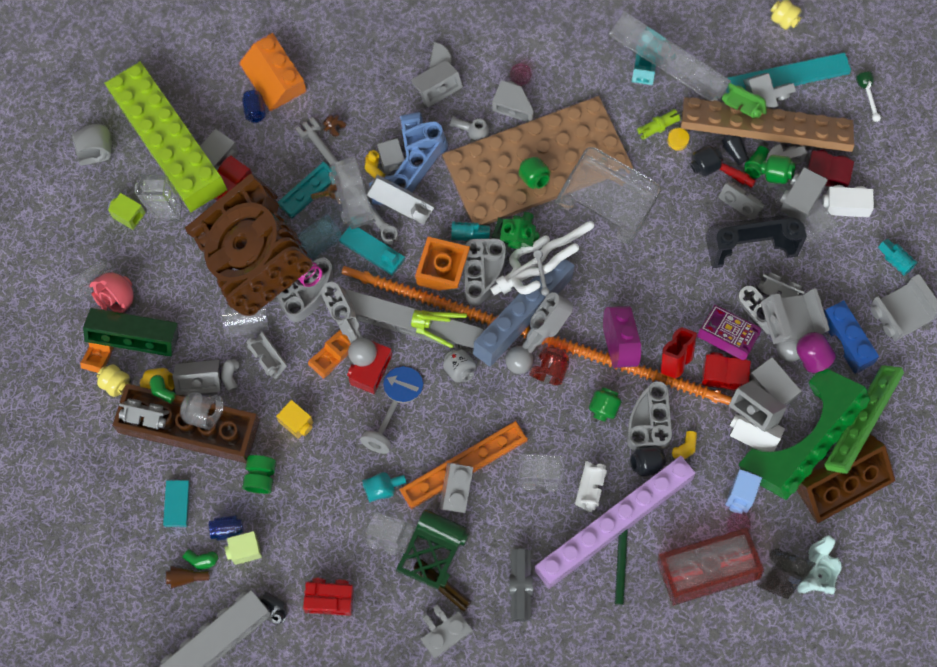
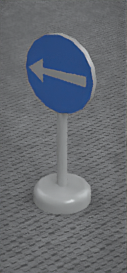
(401, 386)

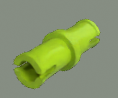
(658, 124)

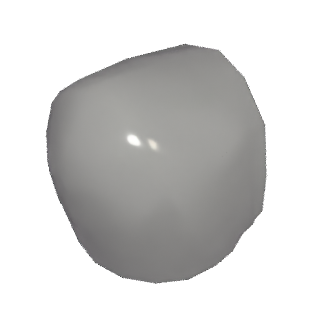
(92, 144)

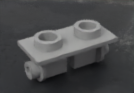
(736, 198)
(774, 284)
(269, 356)
(152, 414)

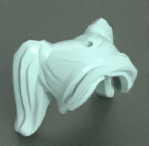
(825, 565)

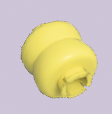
(786, 14)
(112, 380)

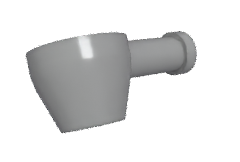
(474, 133)

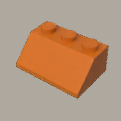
(272, 72)

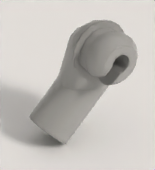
(227, 372)

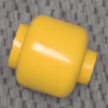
(165, 373)

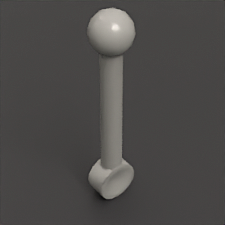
(538, 255)

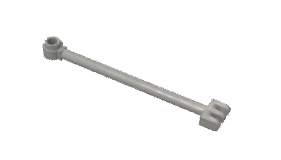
(311, 132)

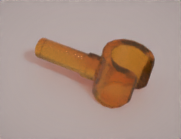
(325, 193)

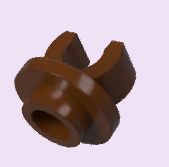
(330, 123)

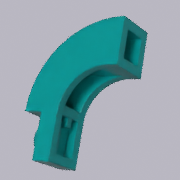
(643, 71)

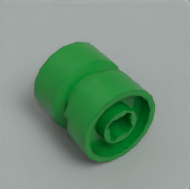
(259, 473)

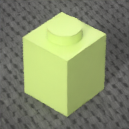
(243, 548)

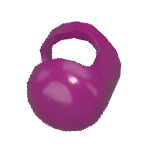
(815, 352)

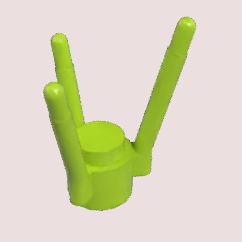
(423, 320)

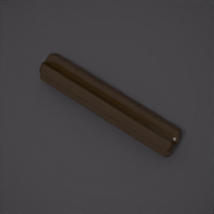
(449, 591)

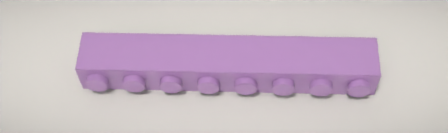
(614, 522)

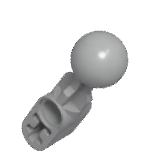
(544, 324)
(361, 350)
(785, 350)

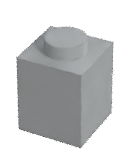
(390, 156)

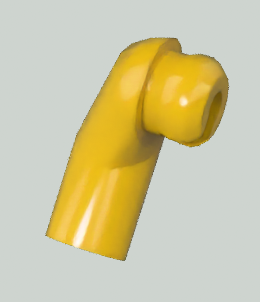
(688, 448)

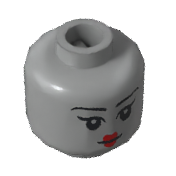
(459, 365)

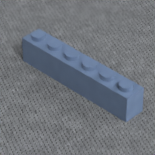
(518, 314)

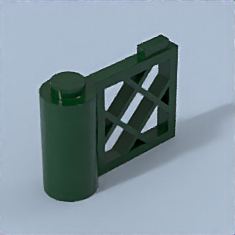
(445, 535)

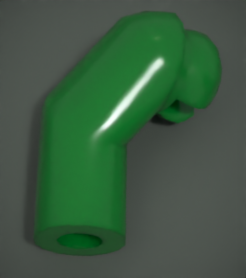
(159, 390)

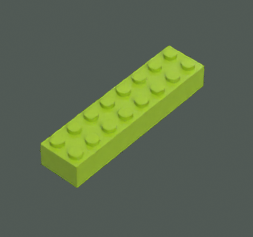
(166, 137)

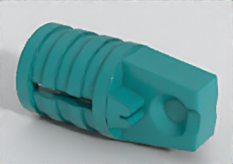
(467, 231)
(897, 257)

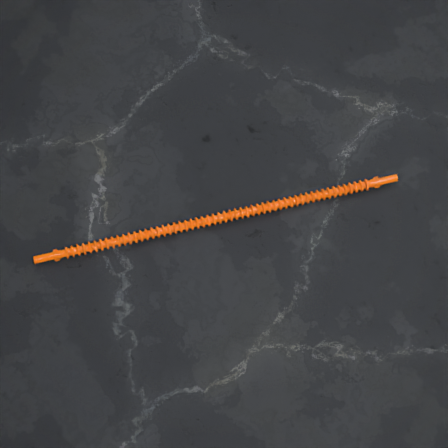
(366, 277)

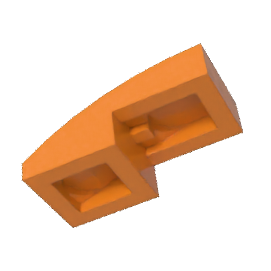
(331, 355)
(96, 357)

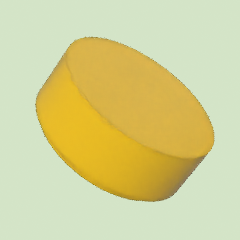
(678, 139)

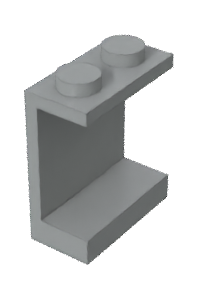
(906, 308)
(794, 316)

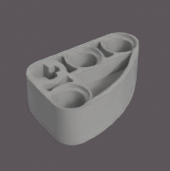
(489, 266)
(306, 297)
(645, 424)

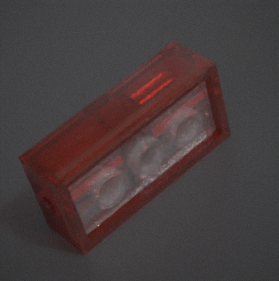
(710, 566)

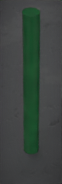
(621, 568)

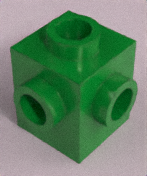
(517, 232)

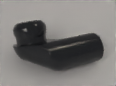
(277, 607)

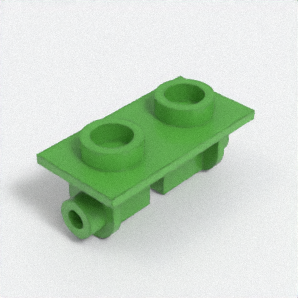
(752, 104)

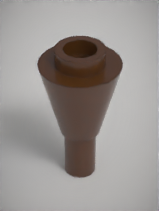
(181, 576)

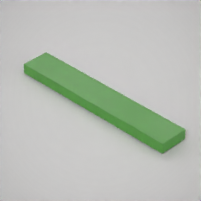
(855, 435)

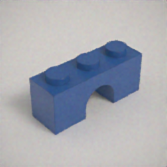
(857, 347)

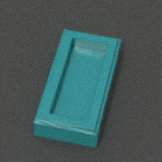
(176, 503)

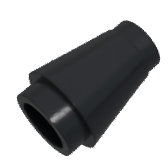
(735, 148)

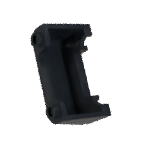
(784, 231)

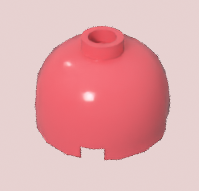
(111, 289)

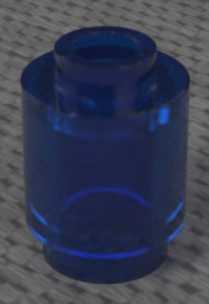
(253, 106)
(225, 527)

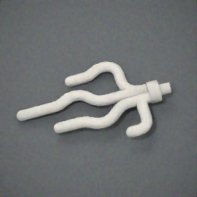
(530, 269)

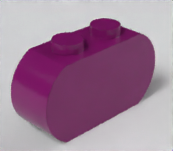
(621, 336)

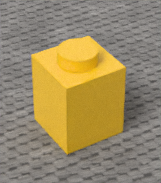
(295, 420)

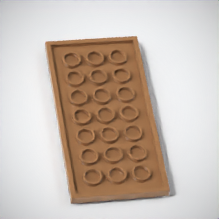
(489, 168)

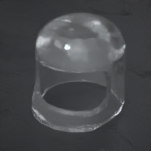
(196, 407)

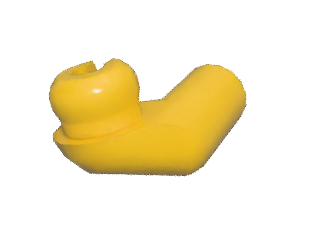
(371, 164)

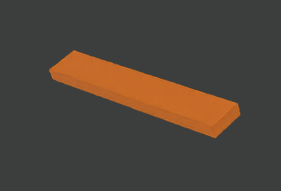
(475, 456)

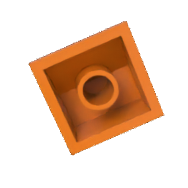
(441, 264)

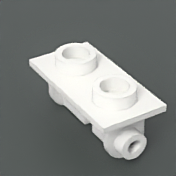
(588, 492)

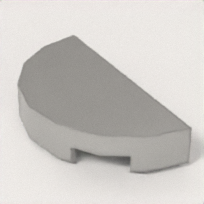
(439, 54)

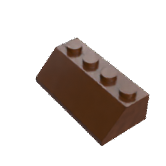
(832, 491)

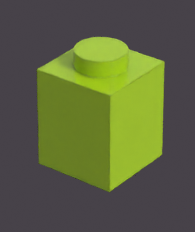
(126, 211)

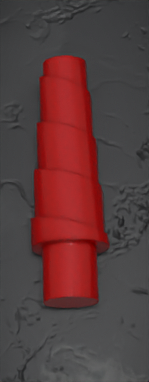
(738, 175)

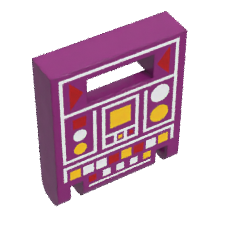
(732, 332)

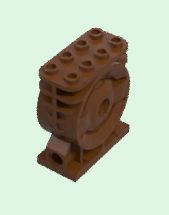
(251, 237)

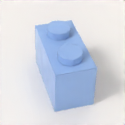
(743, 492)

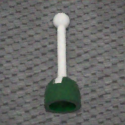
(865, 81)

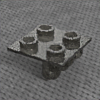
(785, 573)

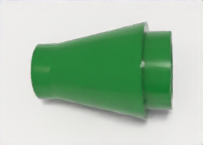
(754, 163)

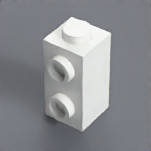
(849, 201)
(755, 437)

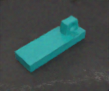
(372, 249)

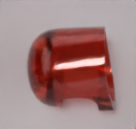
(558, 368)

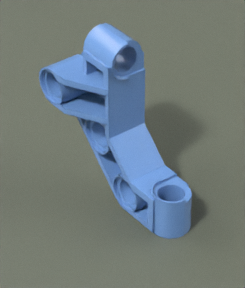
(421, 142)

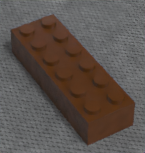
(229, 438)

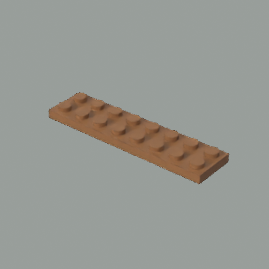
(773, 126)

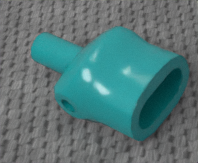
(381, 486)

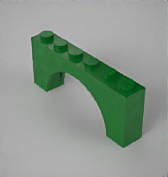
(787, 468)

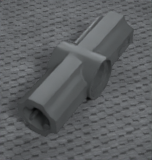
(520, 585)

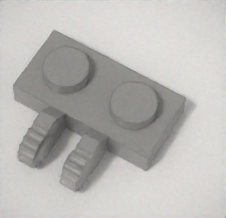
(446, 634)

